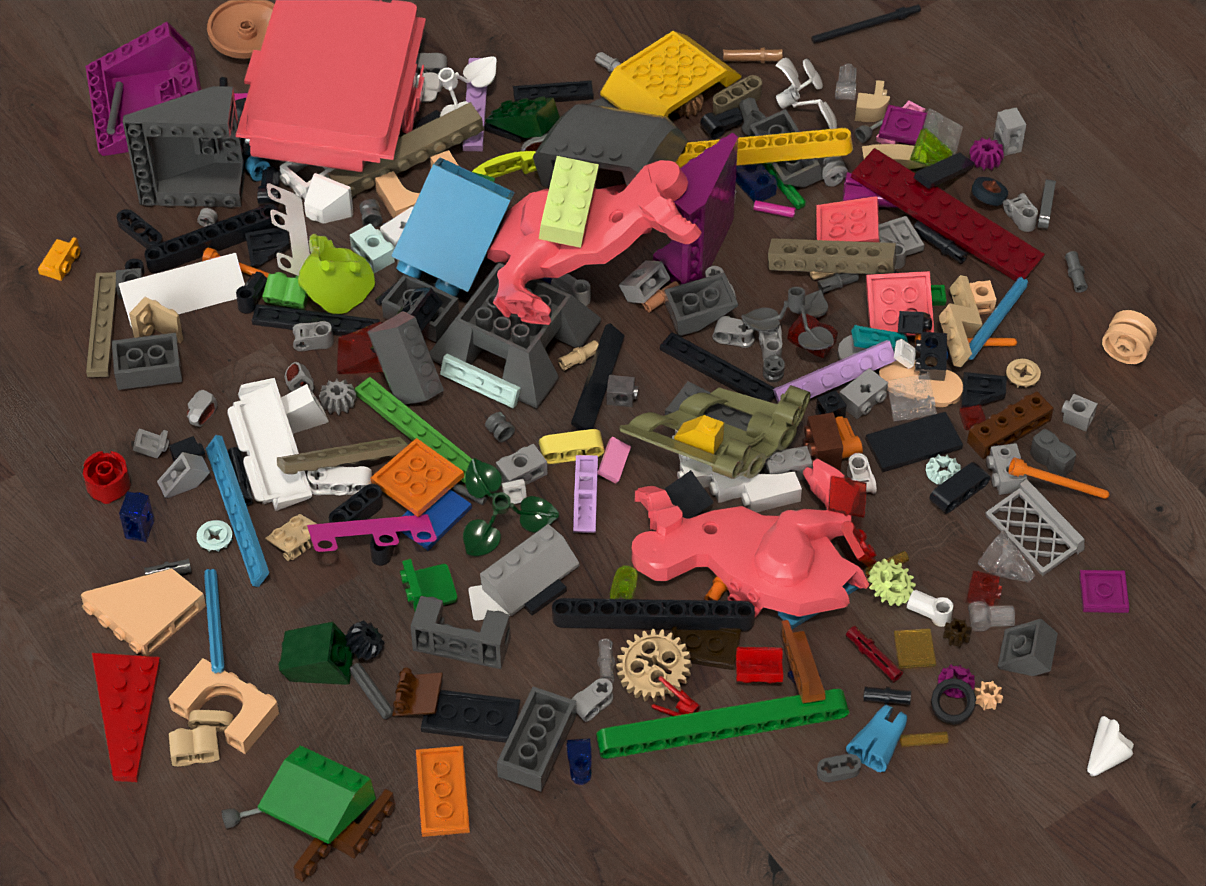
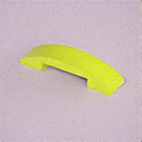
(508, 163)

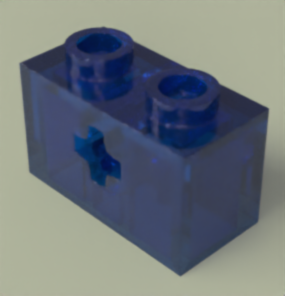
(136, 516)

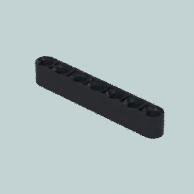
(215, 236)

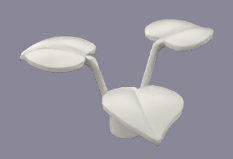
(479, 73)
(791, 95)

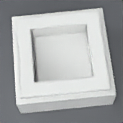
(904, 353)
(515, 490)

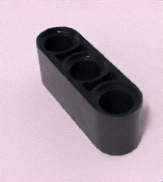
(959, 487)
(365, 501)

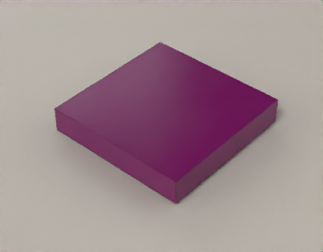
(902, 124)
(1104, 591)

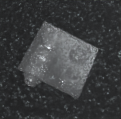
(944, 129)
(911, 397)

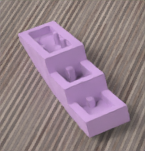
(585, 494)

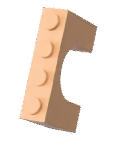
(395, 195)
(203, 684)

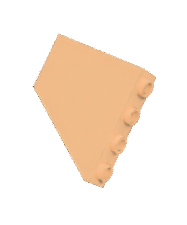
(145, 608)

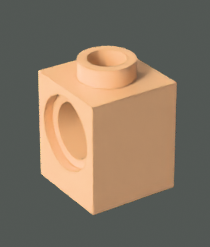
(983, 296)

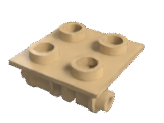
(292, 537)

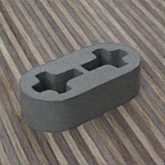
(838, 768)

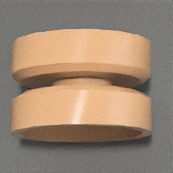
(1129, 337)

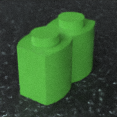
(284, 291)

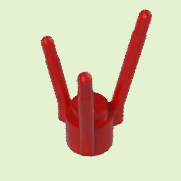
(685, 705)

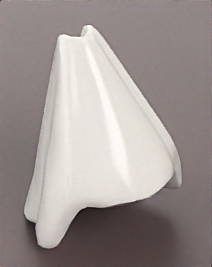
(1108, 747)

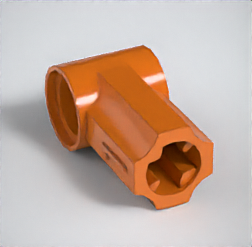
(851, 443)

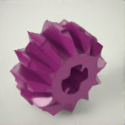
(986, 153)

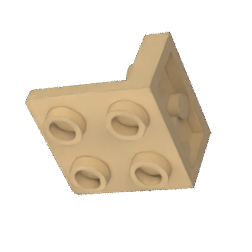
(152, 315)

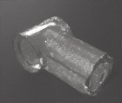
(846, 83)
(985, 616)

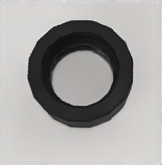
(953, 683)

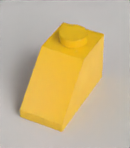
(702, 433)

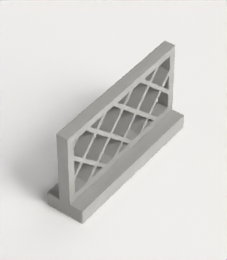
(1052, 520)

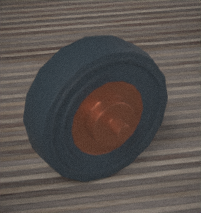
(989, 191)

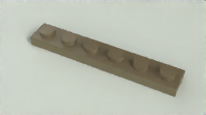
(102, 325)
(340, 455)

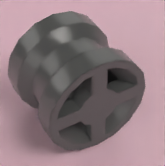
(771, 364)

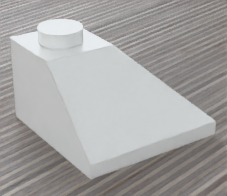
(328, 200)

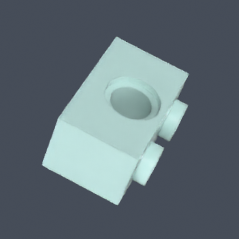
(373, 247)

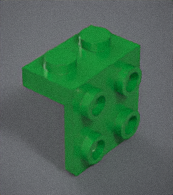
(428, 582)

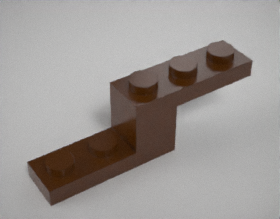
(350, 840)

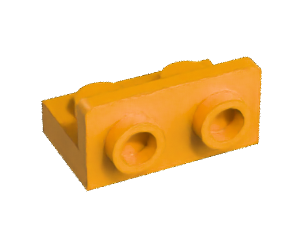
(59, 259)

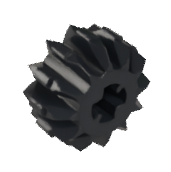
(364, 640)

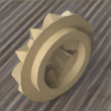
(1018, 366)

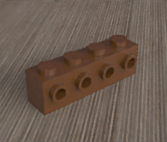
(1010, 424)

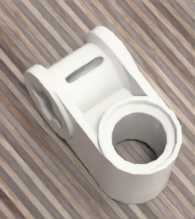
(863, 473)

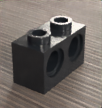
(935, 356)

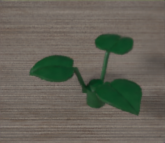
(482, 537)

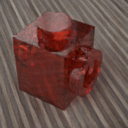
(984, 588)

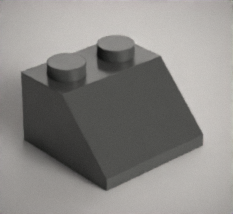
(1028, 648)

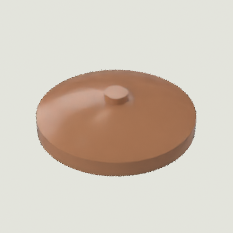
(239, 26)

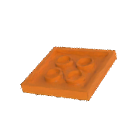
(417, 477)

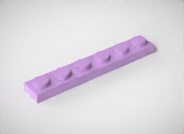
(477, 97)
(842, 370)

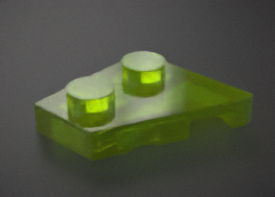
(929, 149)

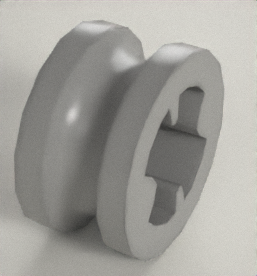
(207, 217)

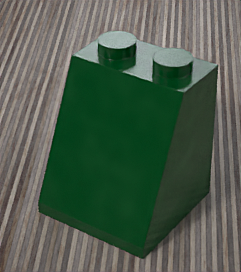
(316, 655)

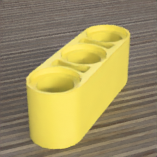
(565, 446)

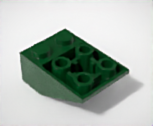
(525, 116)

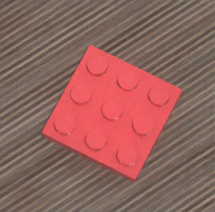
(849, 220)
(895, 293)

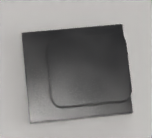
(688, 495)

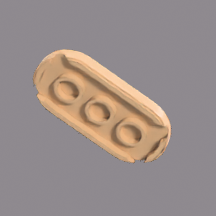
(944, 391)

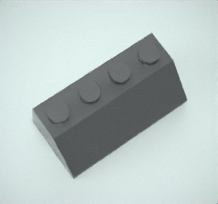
(792, 172)
(405, 359)

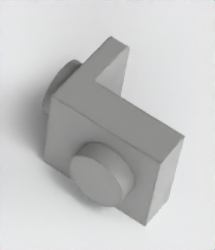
(150, 443)

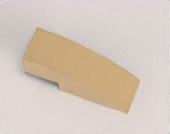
(897, 152)

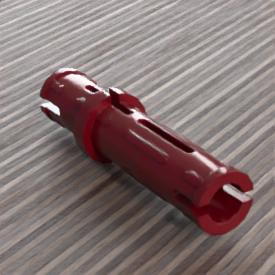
(856, 636)

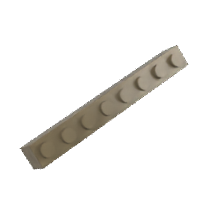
(416, 147)

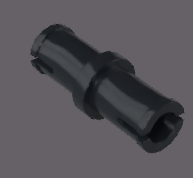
(887, 695)

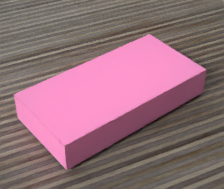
(614, 460)

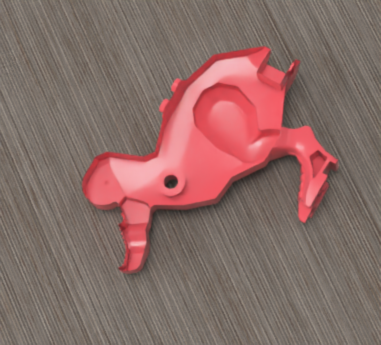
(609, 230)
(760, 558)

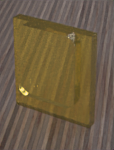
(914, 648)

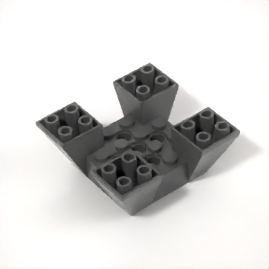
(521, 343)

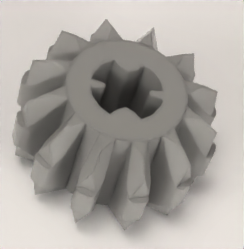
(337, 396)

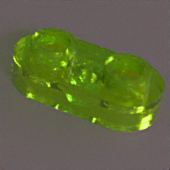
(624, 588)

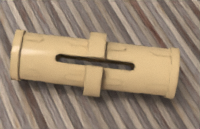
(578, 355)

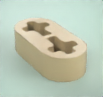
(215, 718)

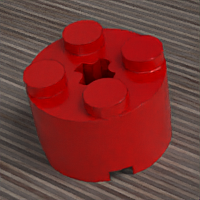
(106, 476)

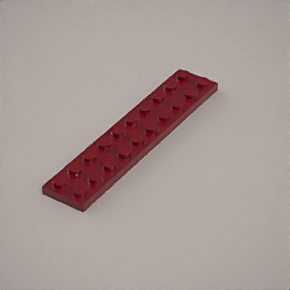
(947, 216)

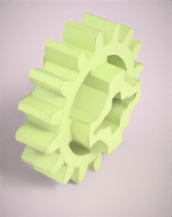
(891, 582)

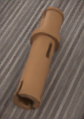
(752, 55)

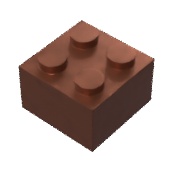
(824, 439)

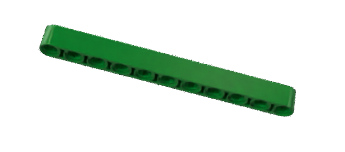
(719, 724)

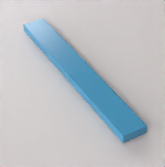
(237, 511)

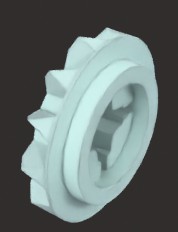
(933, 468)
(214, 528)

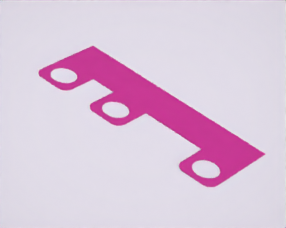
(377, 527)

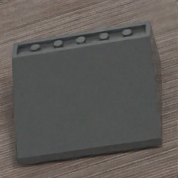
(188, 151)

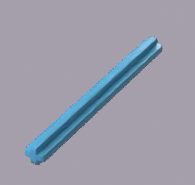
(997, 316)
(214, 621)

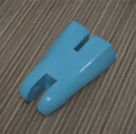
(878, 739)

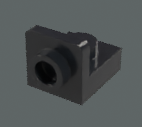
(914, 322)

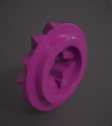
(961, 673)

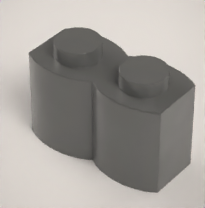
(1052, 453)

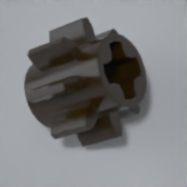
(957, 632)

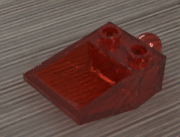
(355, 353)

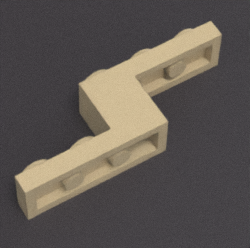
(960, 321)

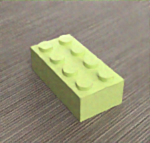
(568, 201)

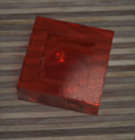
(971, 416)

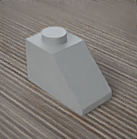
(183, 475)

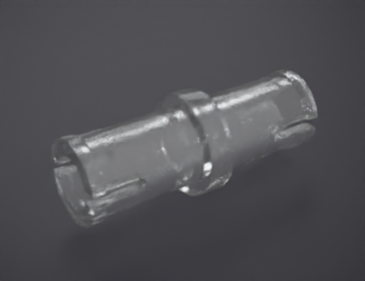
(606, 660)

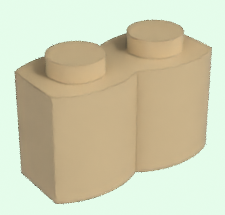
(194, 745)

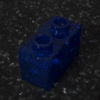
(756, 181)

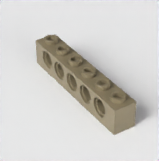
(832, 256)

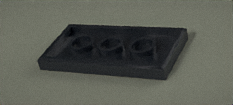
(914, 441)
(472, 716)

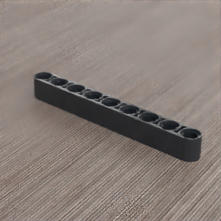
(642, 608)

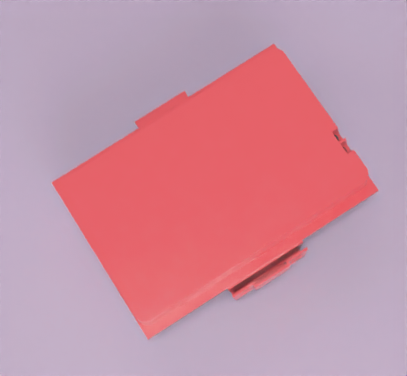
(334, 82)

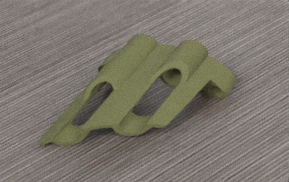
(741, 451)

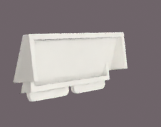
(265, 434)

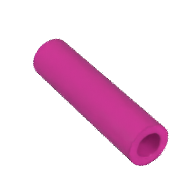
(774, 209)

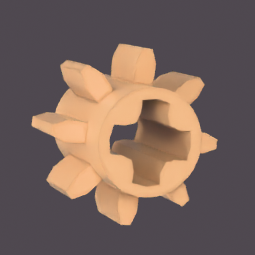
(988, 695)

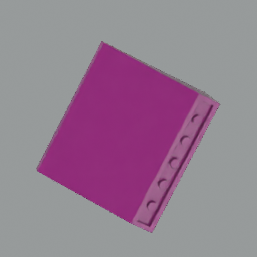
(153, 71)
(709, 205)

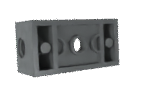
(440, 639)

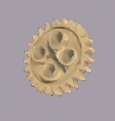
(664, 648)

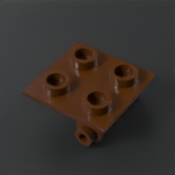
(416, 693)

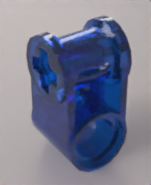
(579, 760)

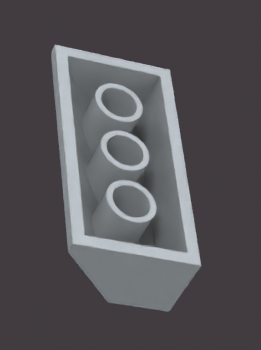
(528, 569)

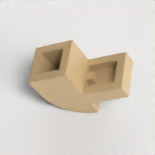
(872, 106)

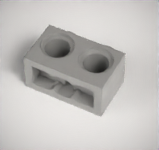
(1010, 131)

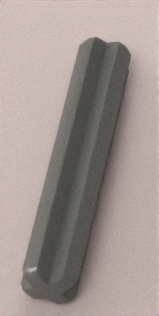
(371, 690)

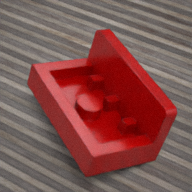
(759, 664)

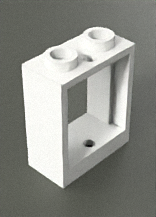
(291, 179)

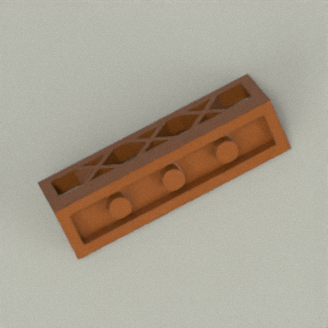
(802, 664)

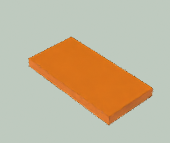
(442, 791)

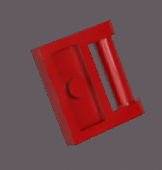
(857, 542)

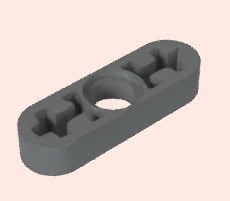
(1046, 204)

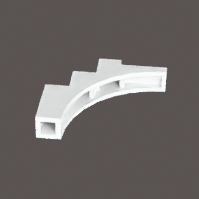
(757, 493)

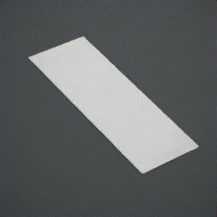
(187, 286)

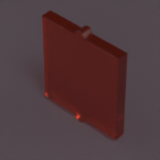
(847, 496)

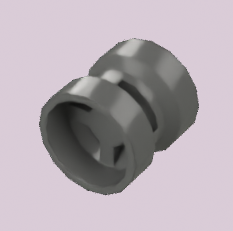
(370, 212)
(497, 424)

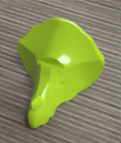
(335, 276)

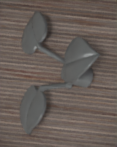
(813, 304)

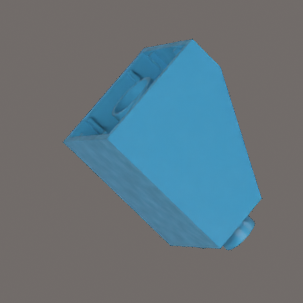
(451, 226)

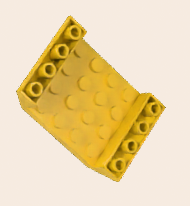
(665, 76)

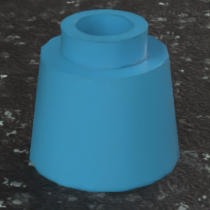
(255, 167)

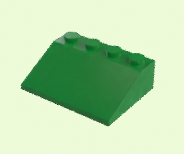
(317, 794)

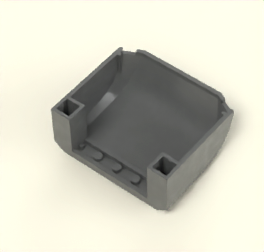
(609, 138)

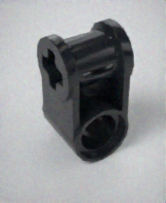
(382, 554)

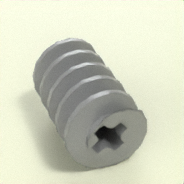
(832, 170)

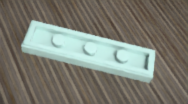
(480, 381)

